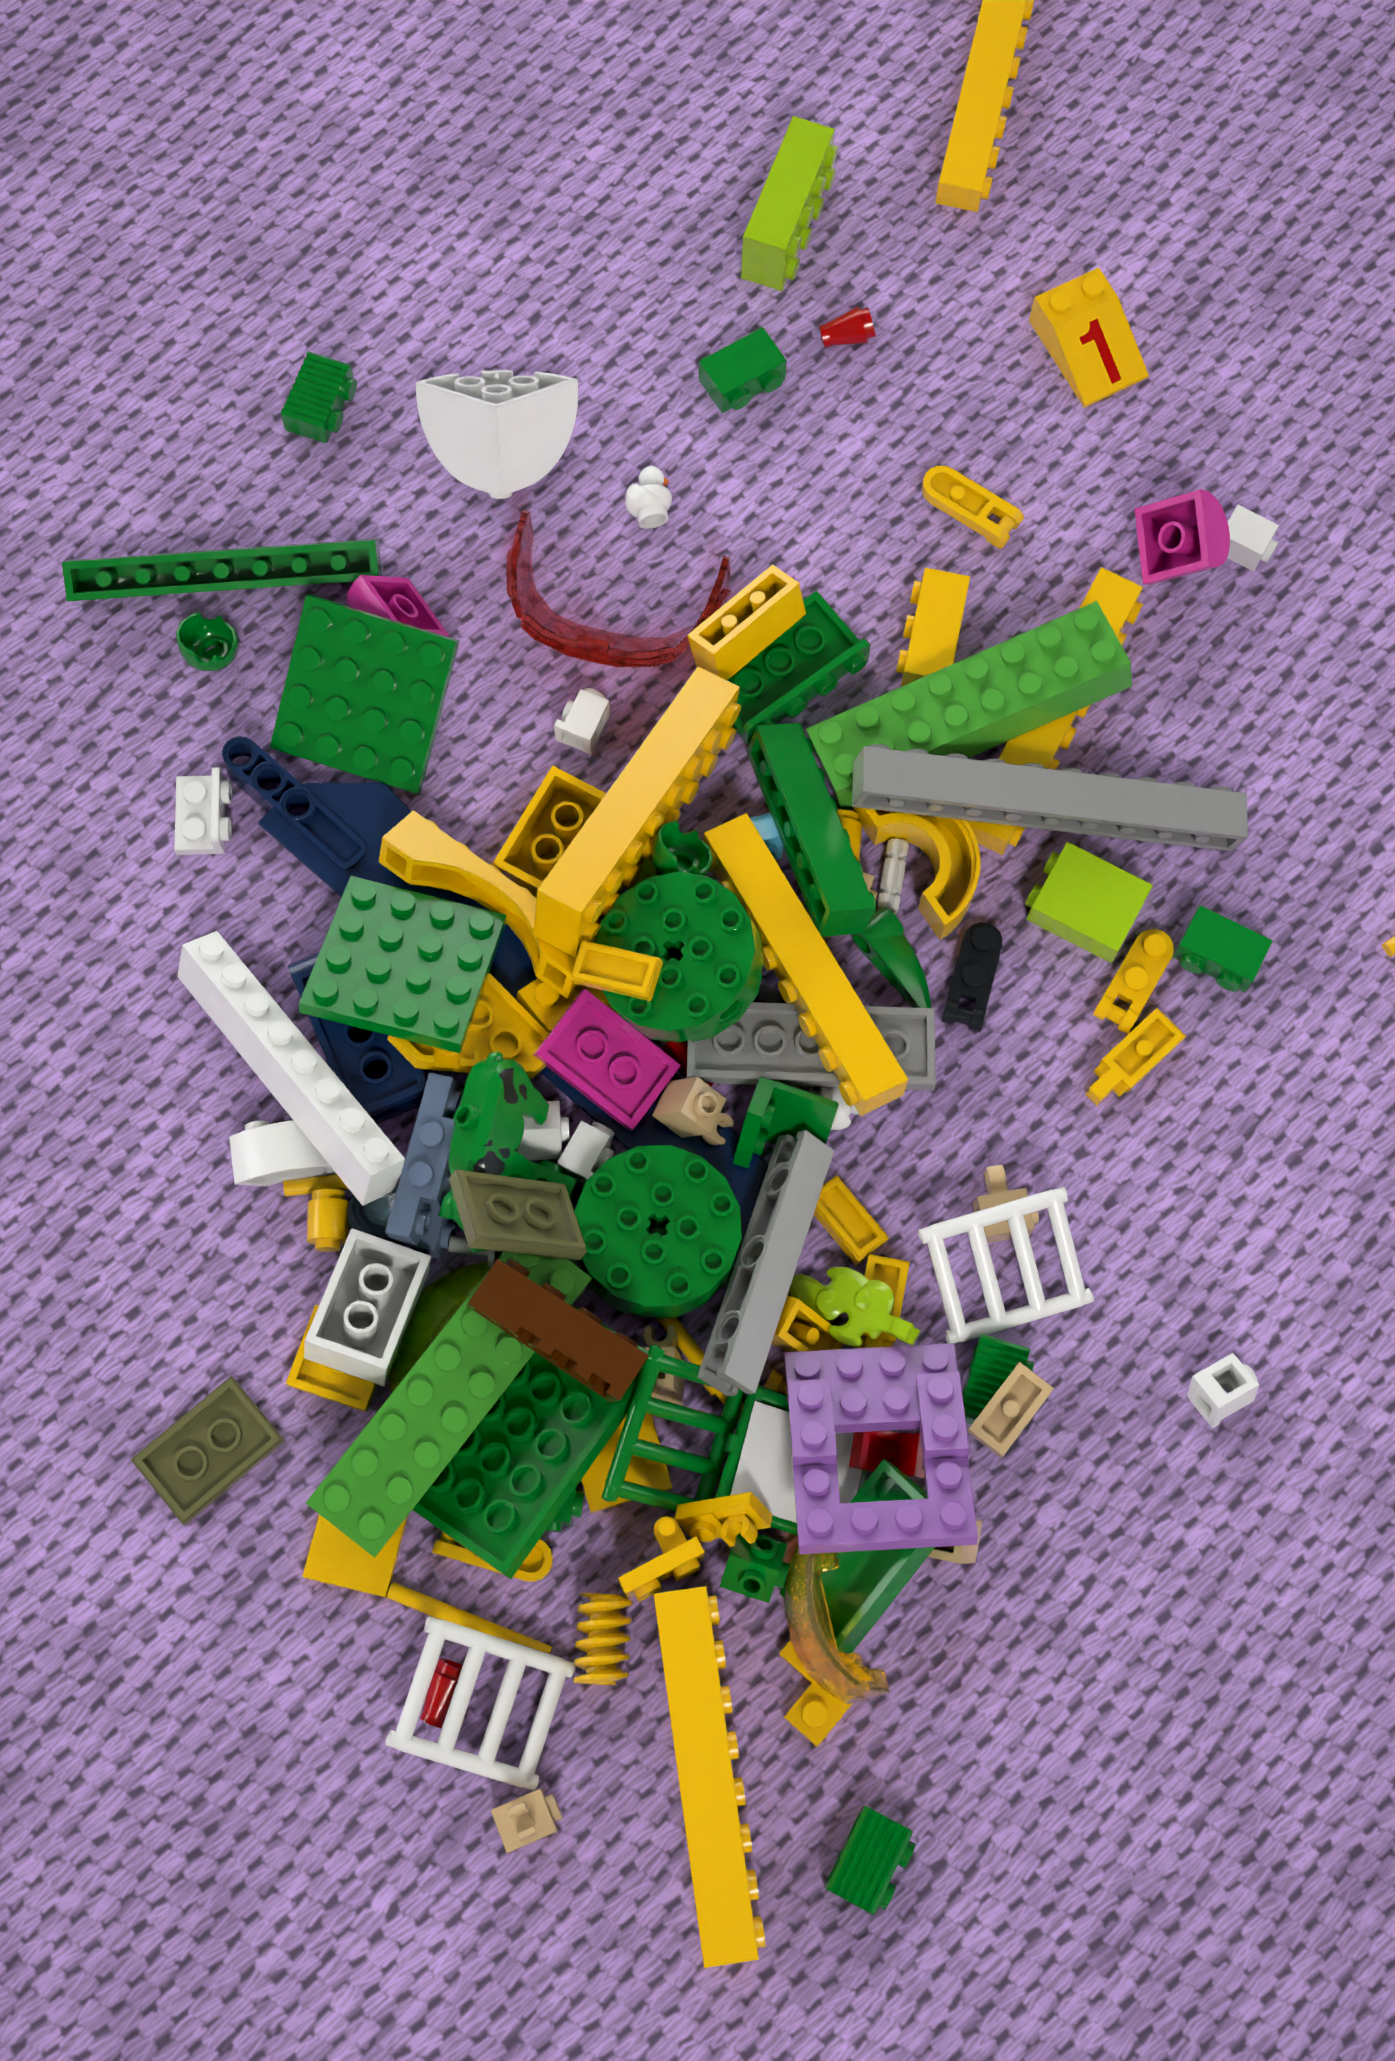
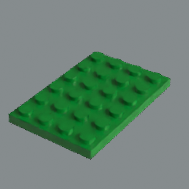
(522, 1463)

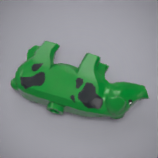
(492, 1124)

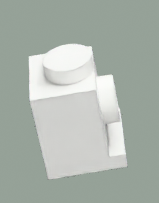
(583, 720)
(586, 1151)
(1208, 1388)

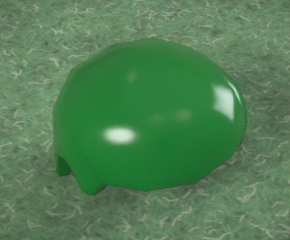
(198, 633)
(680, 851)

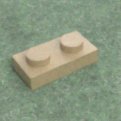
(1010, 1410)

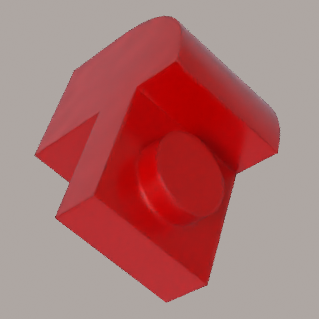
(899, 1449)

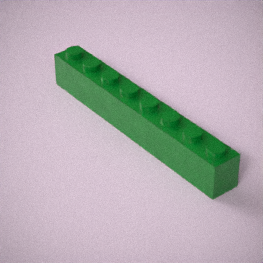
(220, 569)

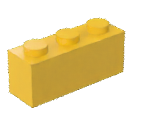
(747, 623)
(935, 625)

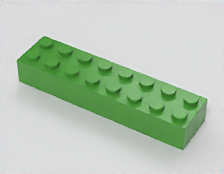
(982, 697)
(430, 1415)

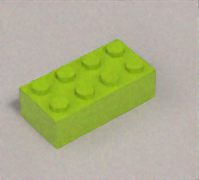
(789, 204)

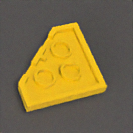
(497, 1025)

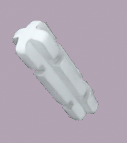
(893, 874)

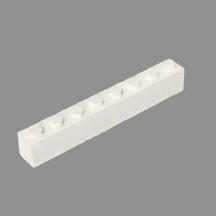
(290, 1068)

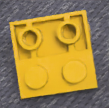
(678, 1559)

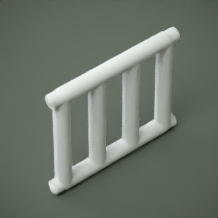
(974, 1226)
(483, 1763)

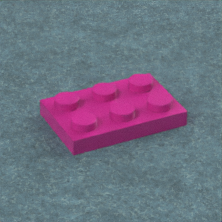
(607, 1060)

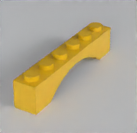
(430, 857)

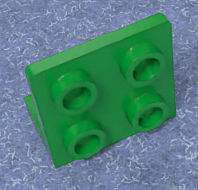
(782, 1111)

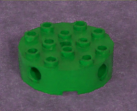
(719, 950)
(665, 1191)

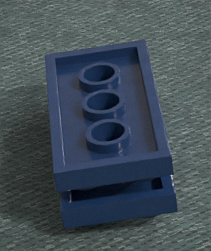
(353, 1062)

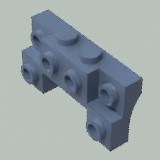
(427, 1173)

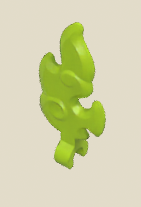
(863, 1300)

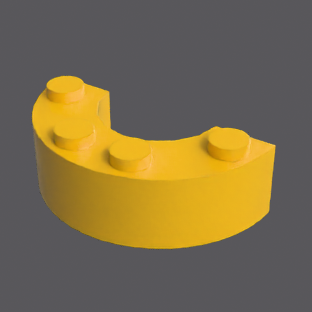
(953, 855)

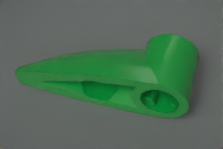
(893, 957)

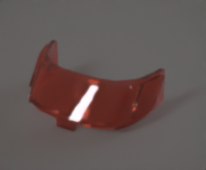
(585, 641)

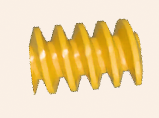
(602, 1639)

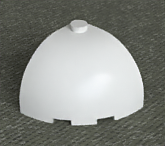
(498, 427)

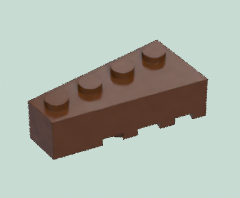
(557, 1330)

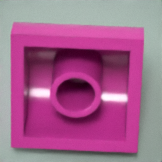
(1181, 536)
(395, 600)

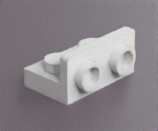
(201, 814)

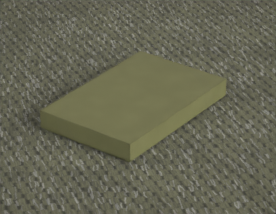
(517, 1215)
(207, 1450)

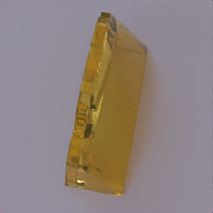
(814, 1636)

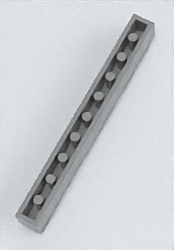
(1048, 798)

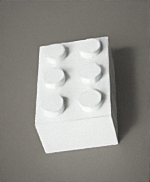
(367, 1307)

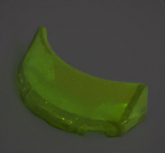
(432, 1313)

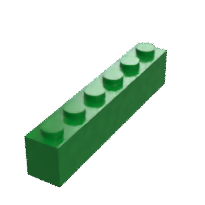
(811, 830)

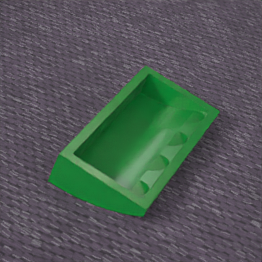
(873, 1578)

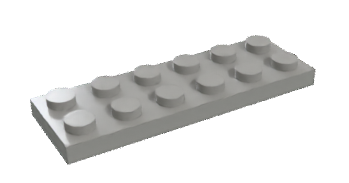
(774, 1046)

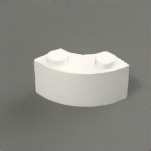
(274, 1154)

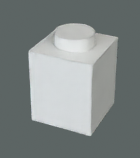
(1250, 538)
(545, 1140)

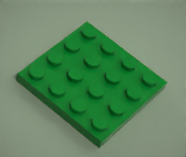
(364, 694)
(403, 964)

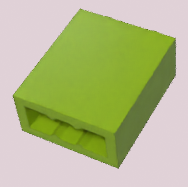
(1087, 901)

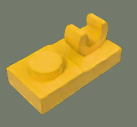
(724, 1518)

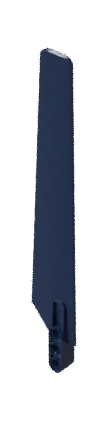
(344, 838)

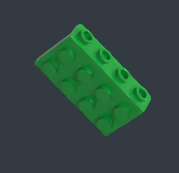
(797, 668)

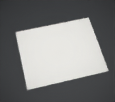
(768, 1468)

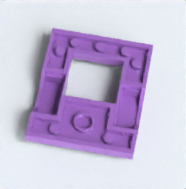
(879, 1393)

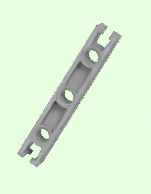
(766, 1264)

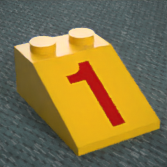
(1088, 337)

